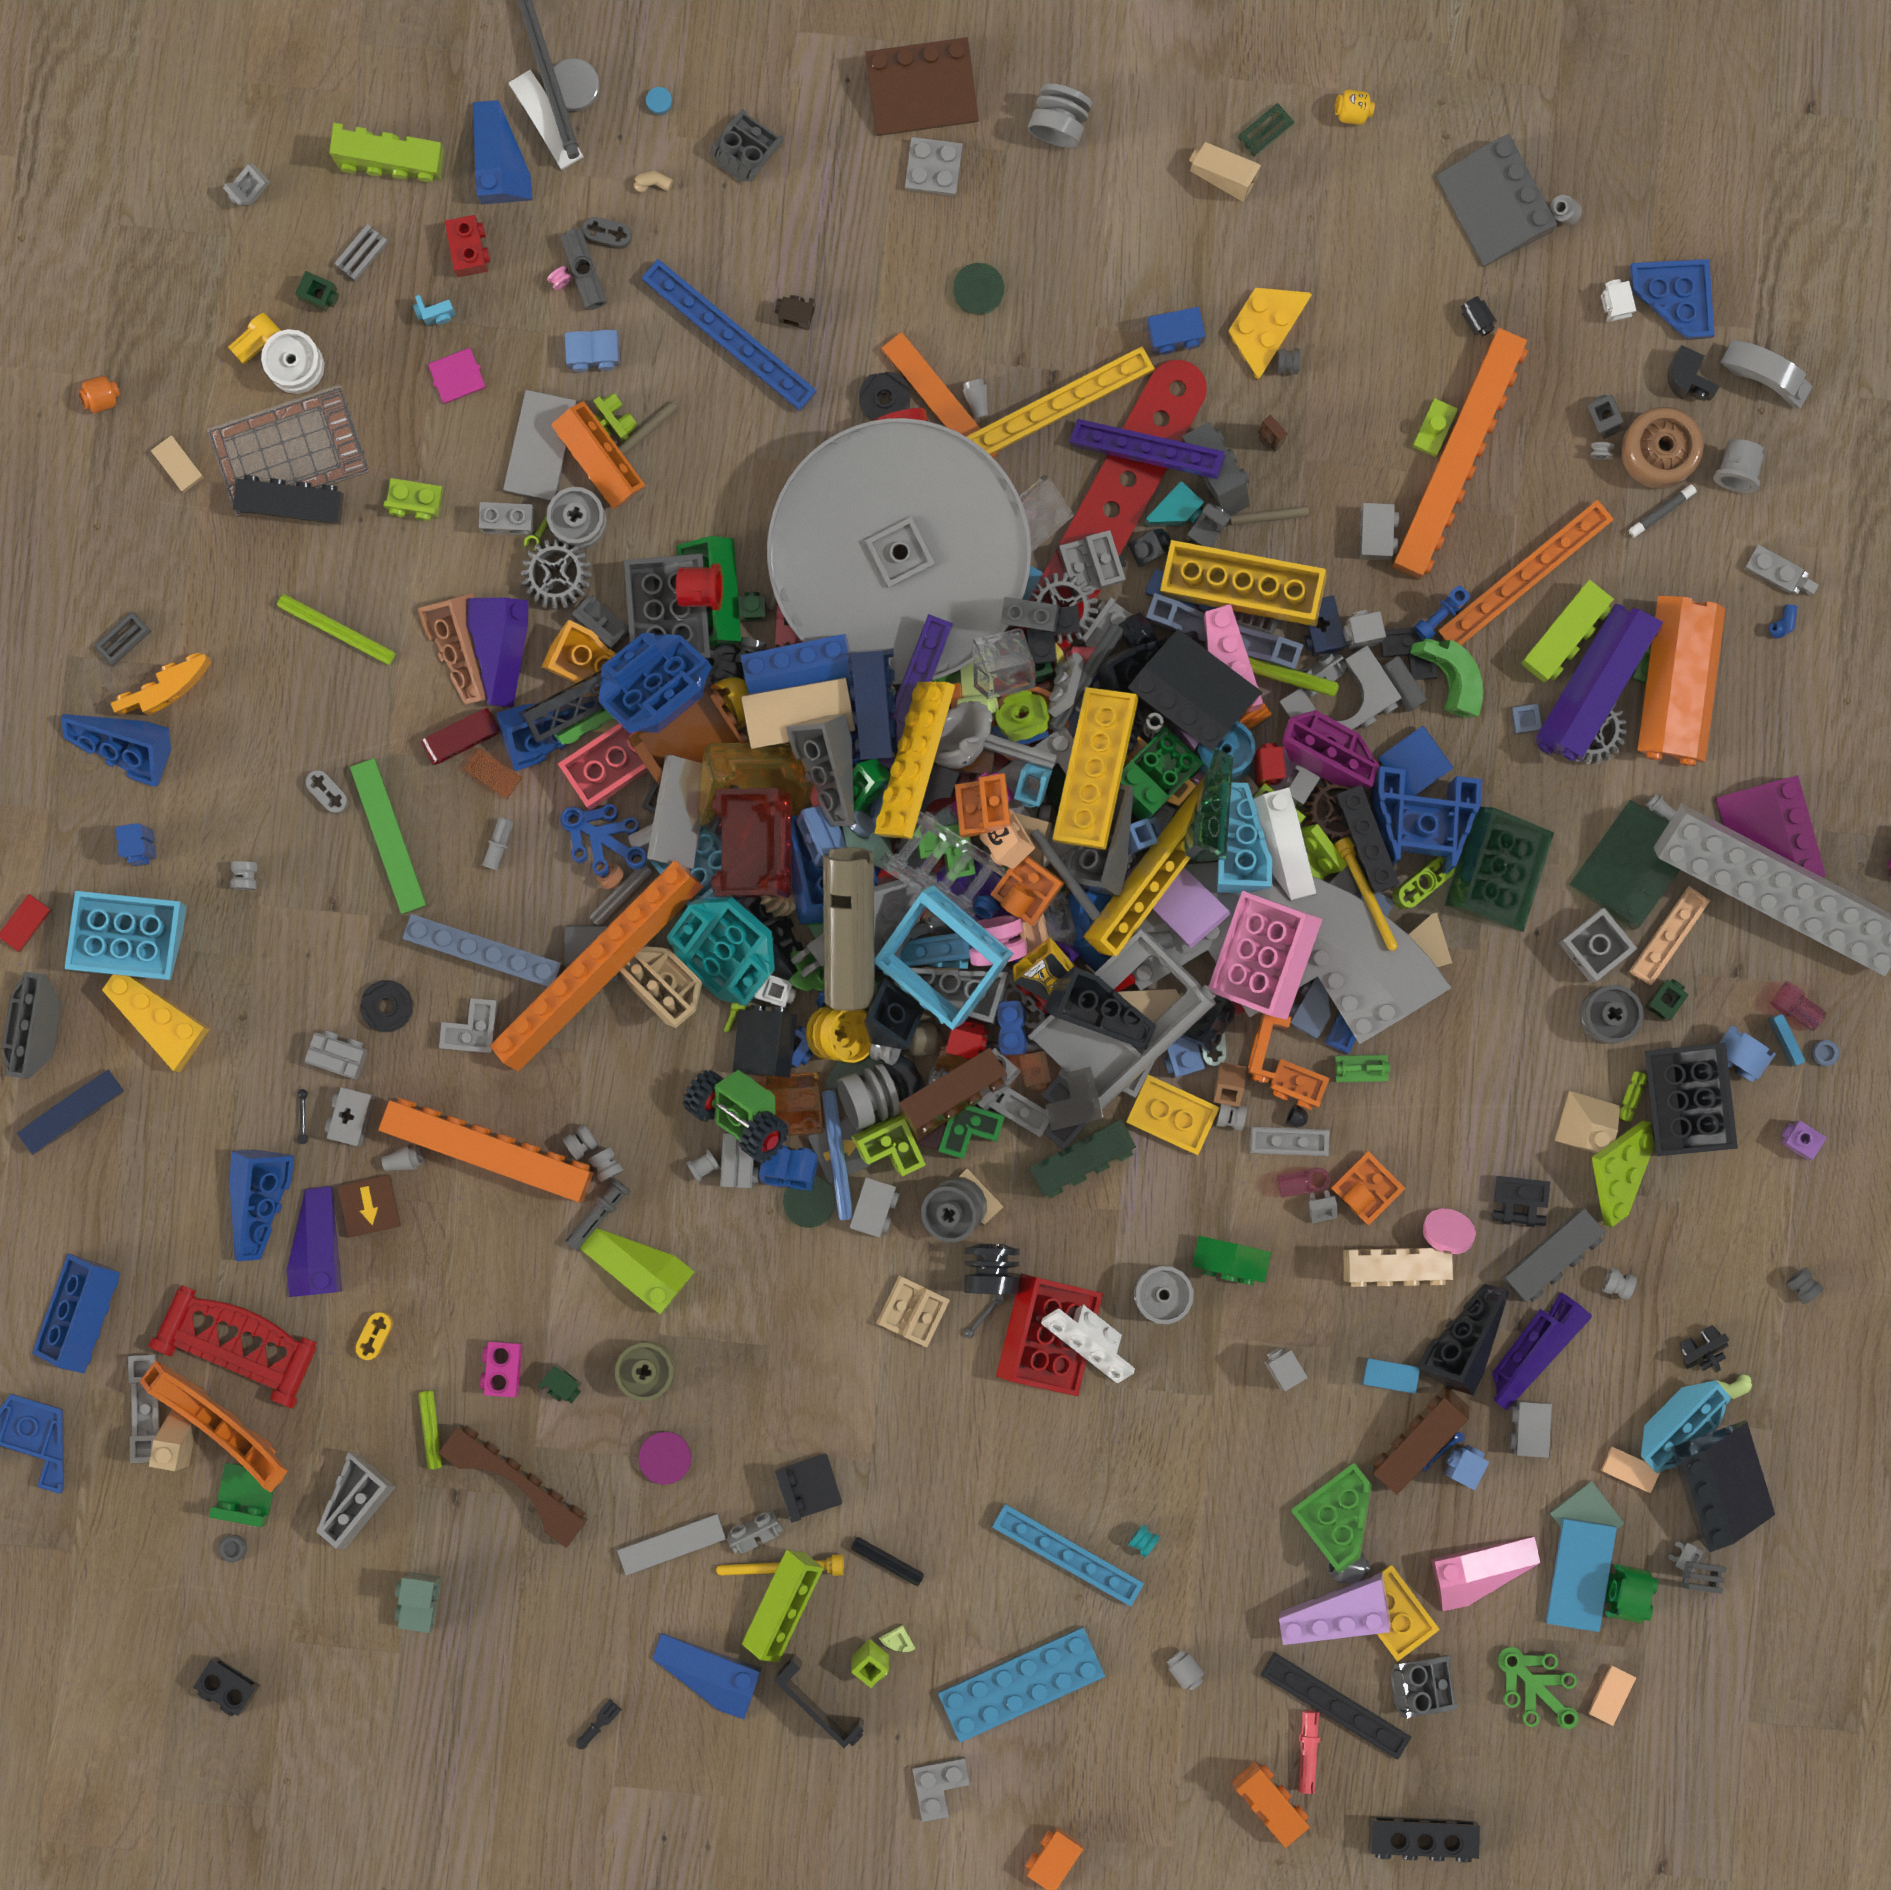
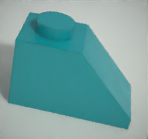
(1176, 509)

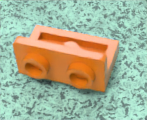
(1299, 1084)

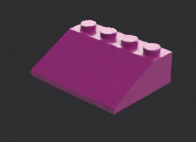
(1776, 819)

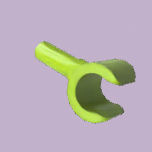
(538, 534)
(734, 1009)

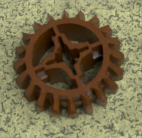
(1328, 802)

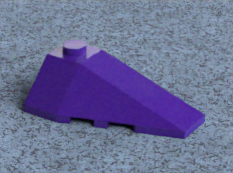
(499, 642)

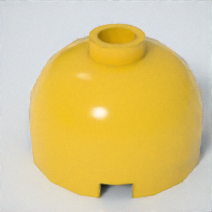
(731, 691)

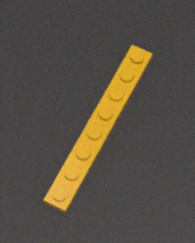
(1063, 401)

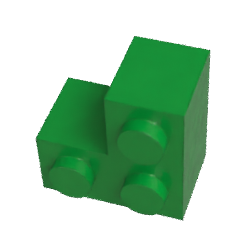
(968, 1122)
(1231, 1260)

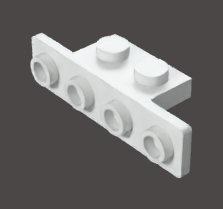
(1091, 1339)

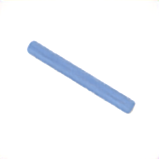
(837, 1155)

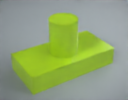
(1435, 427)

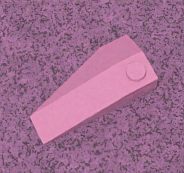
(1477, 1572)

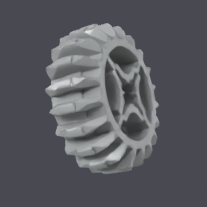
(549, 582)
(1082, 596)
(1602, 749)

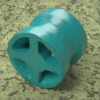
(1143, 1540)

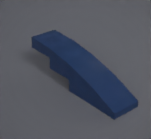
(70, 1112)

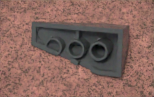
(1105, 869)

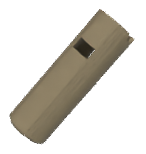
(848, 928)

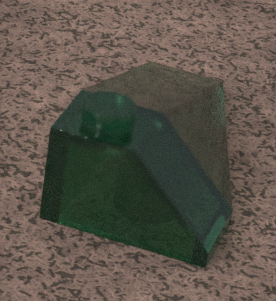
(1210, 818)

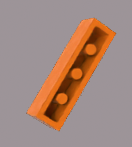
(598, 455)

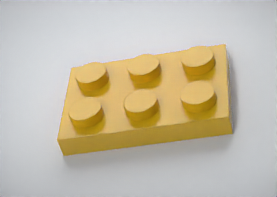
(1172, 1115)
(1408, 1618)

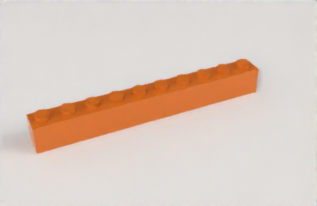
(1459, 454)
(596, 965)

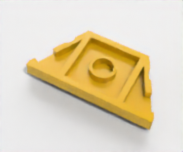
(1265, 324)

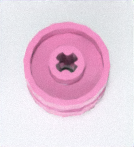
(1006, 930)

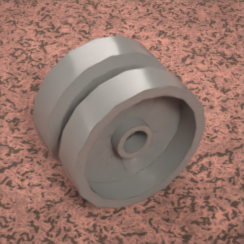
(572, 503)
(1178, 1289)

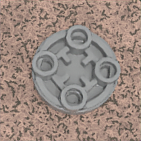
(577, 83)

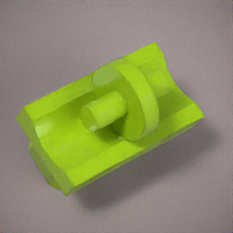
(607, 407)

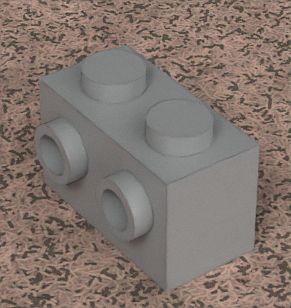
(1364, 630)

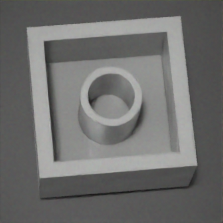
(1597, 945)

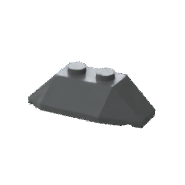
(30, 1026)

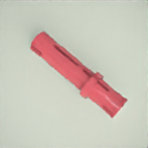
(1308, 1759)

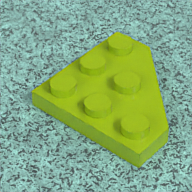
(1621, 1170)

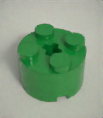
(1630, 1594)

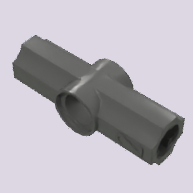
(578, 255)

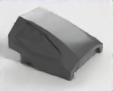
(745, 147)
(1423, 1687)

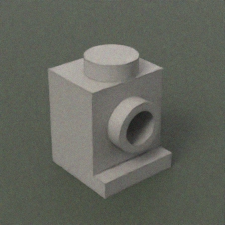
(1301, 784)

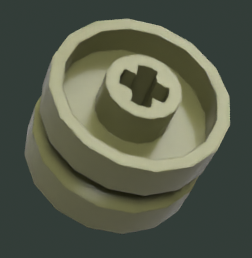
(629, 1373)

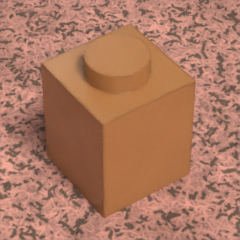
(1230, 1084)

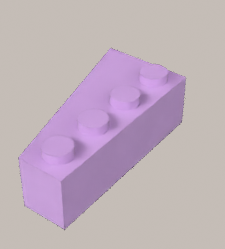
(1339, 1614)

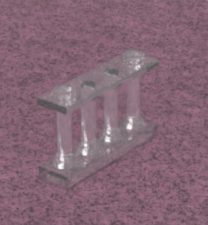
(919, 877)

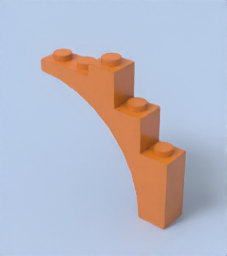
(217, 1422)

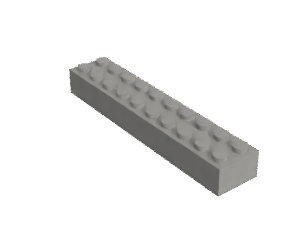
(1777, 887)

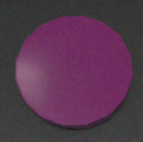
(665, 1457)

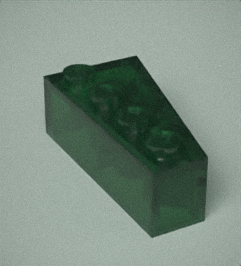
(1082, 1158)

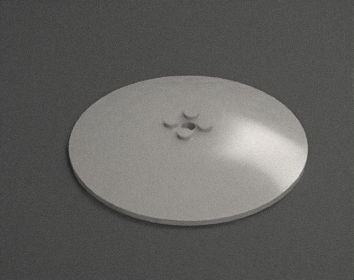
(891, 488)

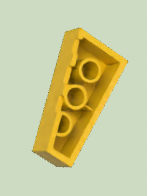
(161, 1023)

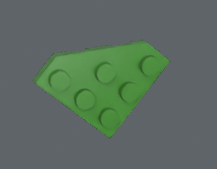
(1338, 1516)

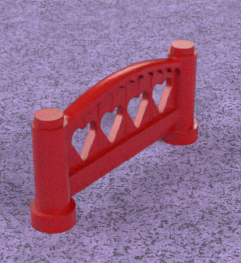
(179, 1332)

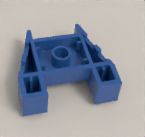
(1424, 823)

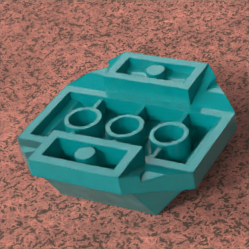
(724, 948)

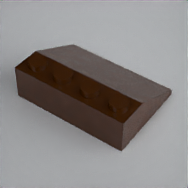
(922, 86)

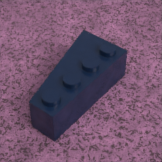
(873, 703)

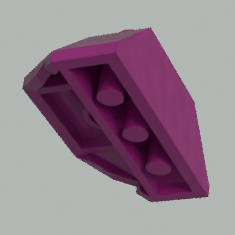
(1329, 750)

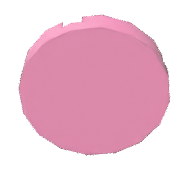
(1449, 1231)

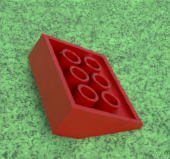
(1033, 1352)

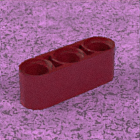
(460, 736)

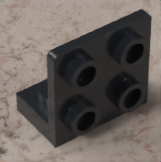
(808, 1487)

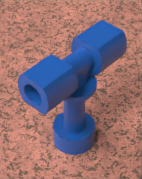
(1450, 606)

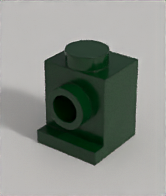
(311, 285)
(752, 607)
(1677, 997)
(561, 1384)

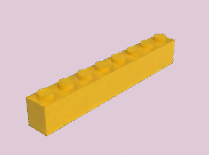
(1144, 885)

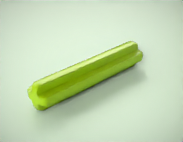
(430, 1429)

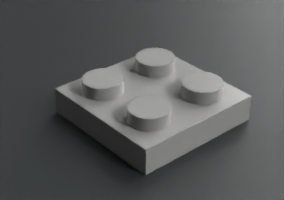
(933, 166)

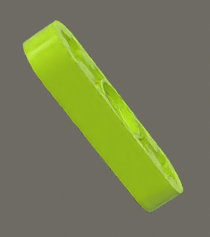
(1412, 883)

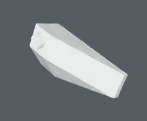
(1285, 843)

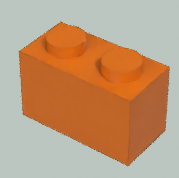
(1054, 1859)

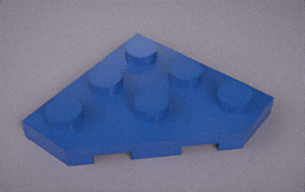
(1678, 294)

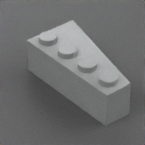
(959, 985)

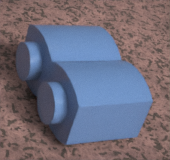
(592, 350)

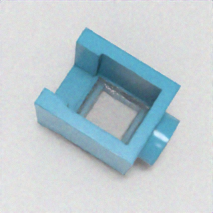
(1032, 785)

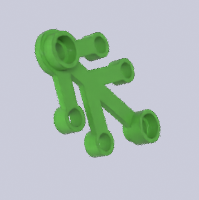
(1534, 1685)

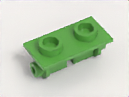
(1362, 1068)

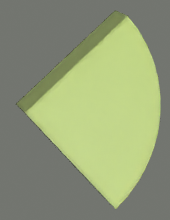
(898, 1640)

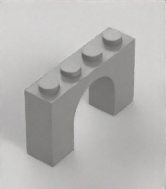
(1374, 686)

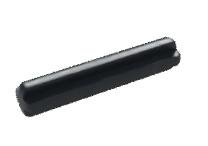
(887, 1561)

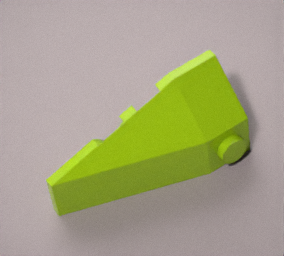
(644, 1270)

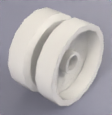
(288, 347)

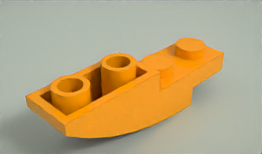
(173, 683)

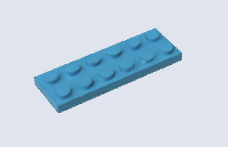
(1021, 1684)

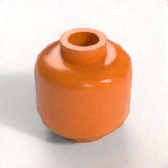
(98, 394)

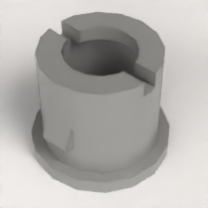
(1740, 466)

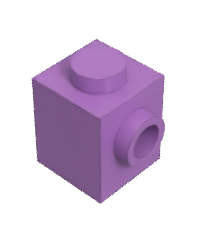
(1802, 1139)

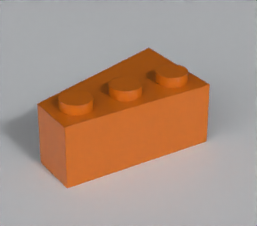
(1271, 1803)

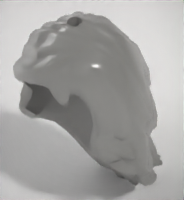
(963, 735)

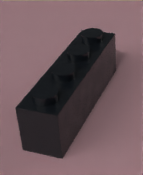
(288, 501)

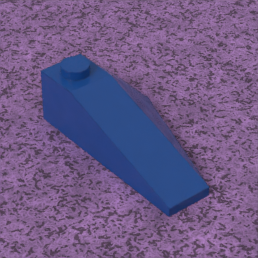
(519, 740)
(712, 1675)

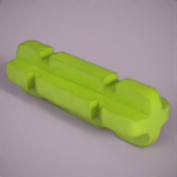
(1632, 1096)

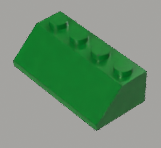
(722, 624)

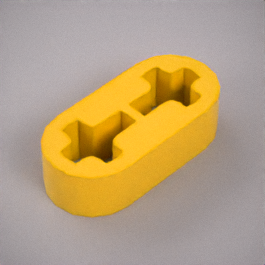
(368, 1333)

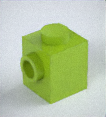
(870, 1663)

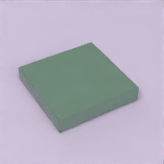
(1586, 1505)

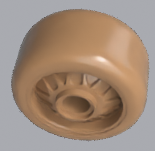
(1648, 462)

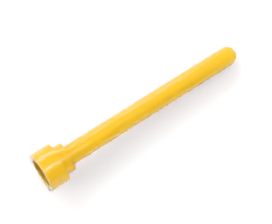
(1346, 849)
(832, 1565)

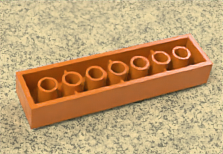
(487, 1151)

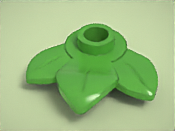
(813, 980)

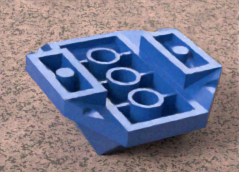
(652, 682)

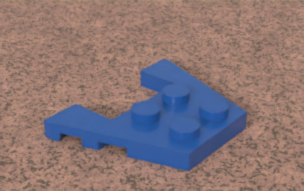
(36, 1431)

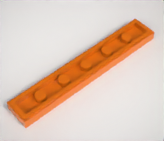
(929, 386)

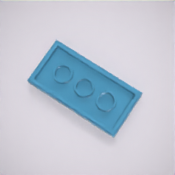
(1581, 1574)

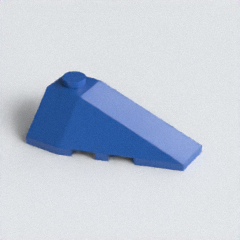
(498, 160)
(130, 744)
(255, 1192)

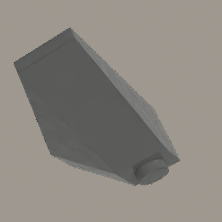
(826, 753)

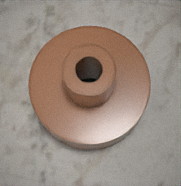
(613, 878)

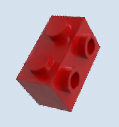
(466, 245)

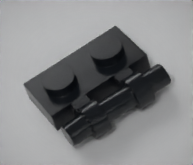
(1521, 1192)

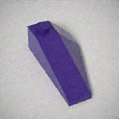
(314, 1252)

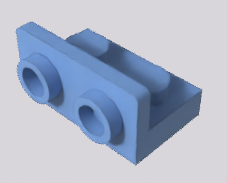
(1183, 1058)

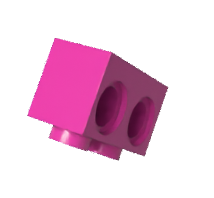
(509, 1370)

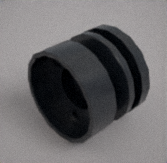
(991, 1270)

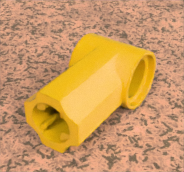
(254, 338)

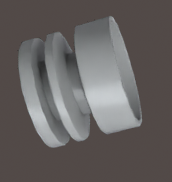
(1060, 115)
(873, 1094)

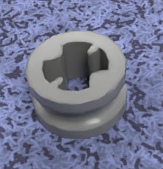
(1602, 451)

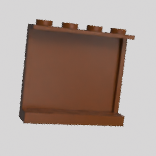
(688, 734)

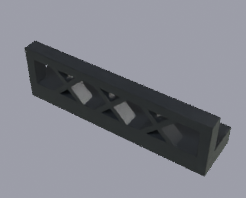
(559, 699)

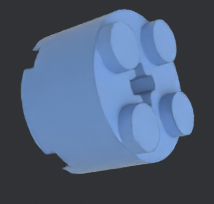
(1746, 1054)

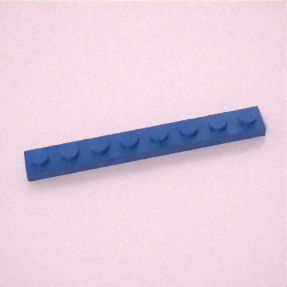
(729, 335)

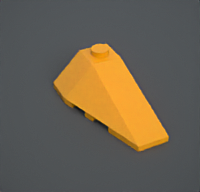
(576, 653)

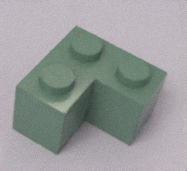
(417, 1601)

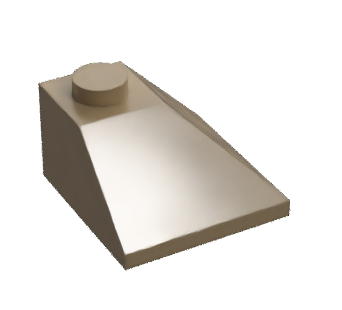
(1587, 1123)

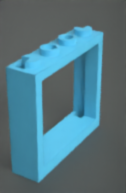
(965, 927)

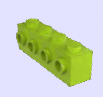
(1567, 631)
(782, 1606)

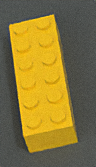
(1245, 581)

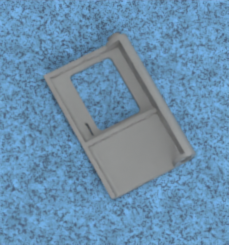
(1112, 1060)

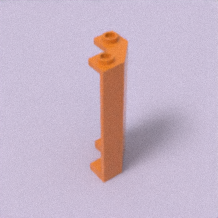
(1681, 680)

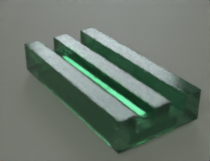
(1249, 143)

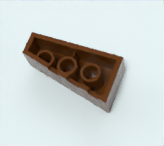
(952, 1093)
(1422, 1440)

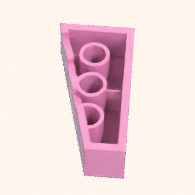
(1226, 644)

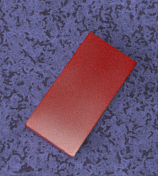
(24, 922)

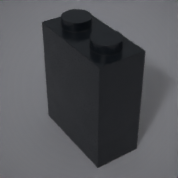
(765, 1041)

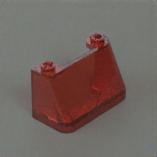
(754, 843)

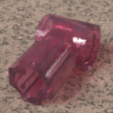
(1792, 1002)
(1300, 1182)

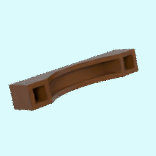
(558, 1518)

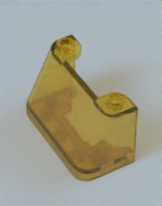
(751, 768)

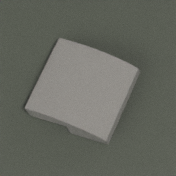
(1093, 561)

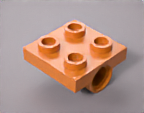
(1027, 890)
(1367, 1188)

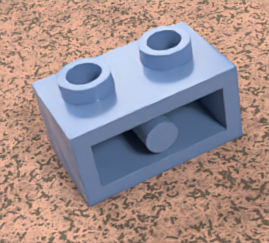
(1466, 1465)

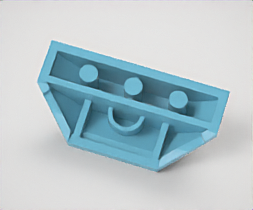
(1686, 1416)

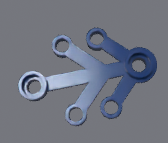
(600, 835)

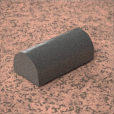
(1405, 684)

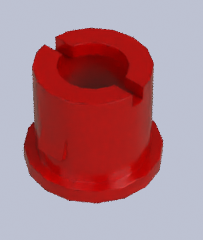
(700, 587)

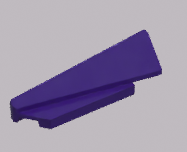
(1537, 1348)

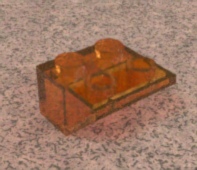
(798, 1102)

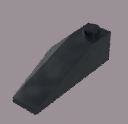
(1123, 668)
(783, 938)
(1093, 1004)
(1465, 1346)

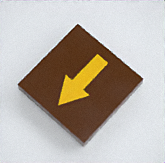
(369, 1206)

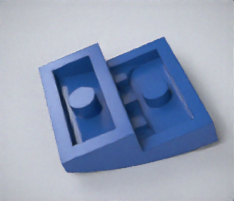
(1420, 758)

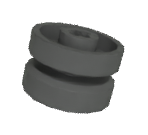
(1626, 1011)
(954, 1209)

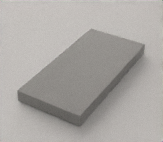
(537, 449)
(676, 813)

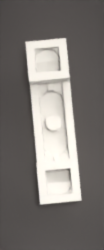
(538, 108)

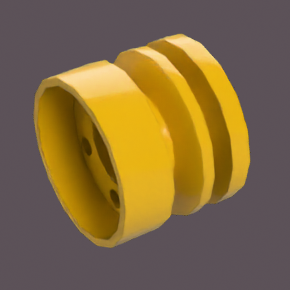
(838, 1035)

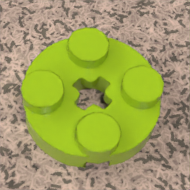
(1027, 727)

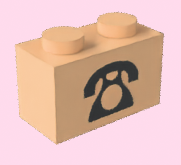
(1008, 844)

